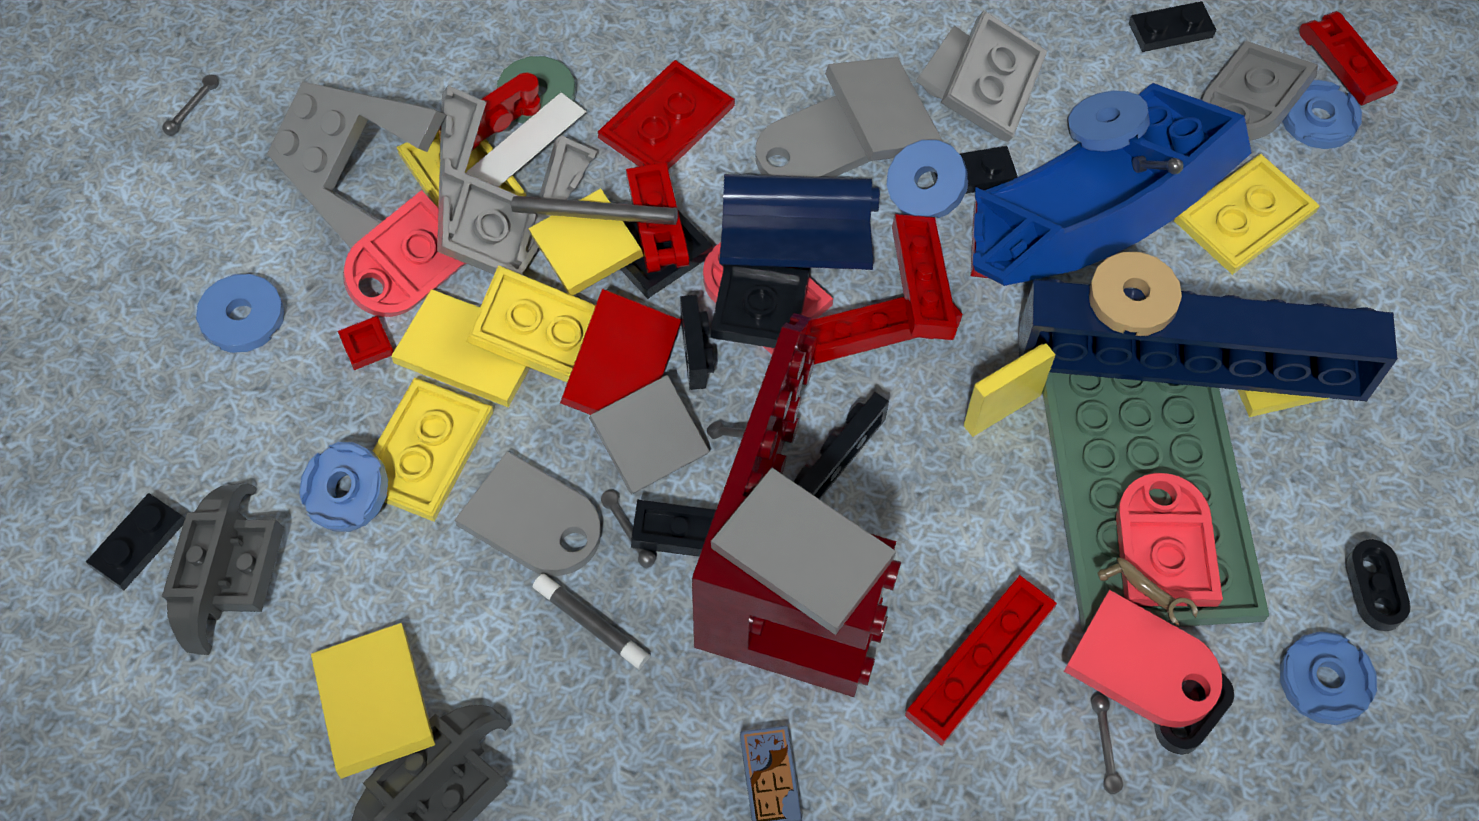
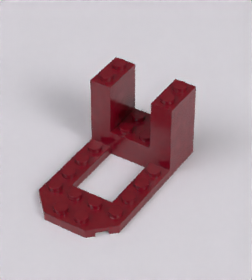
(741, 615)

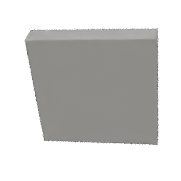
(649, 434)

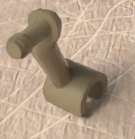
(1147, 587)

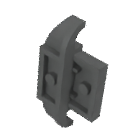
(219, 565)
(441, 780)

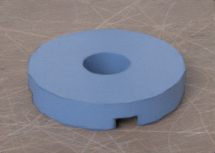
(1089, 120)
(1319, 132)
(922, 158)
(242, 334)
(366, 493)
(1314, 699)

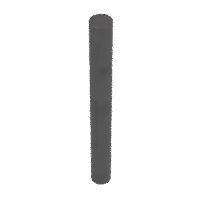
(594, 210)

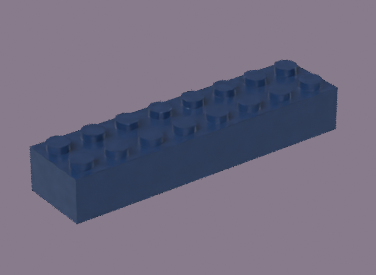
(1218, 343)

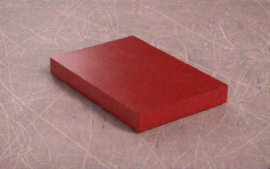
(666, 117)
(619, 353)

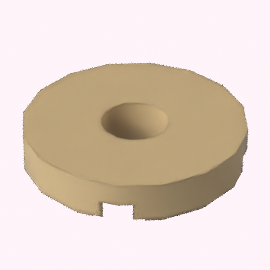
(1141, 272)

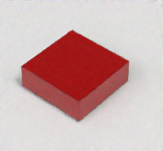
(365, 342)

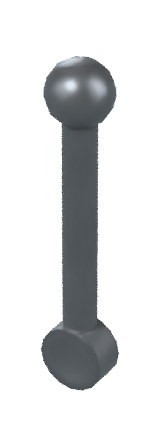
(209, 82)
(1173, 166)
(717, 429)
(610, 501)
(1112, 783)

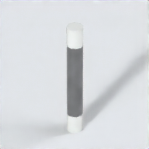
(591, 621)

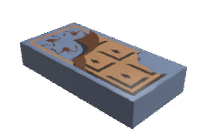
(770, 775)

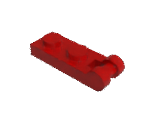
(1349, 57)
(506, 104)
(652, 187)

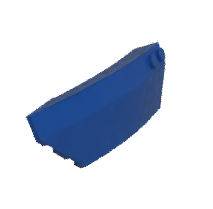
(1095, 202)

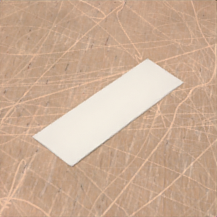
(527, 141)

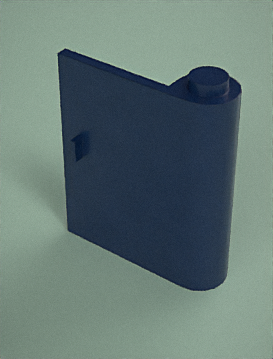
(797, 221)

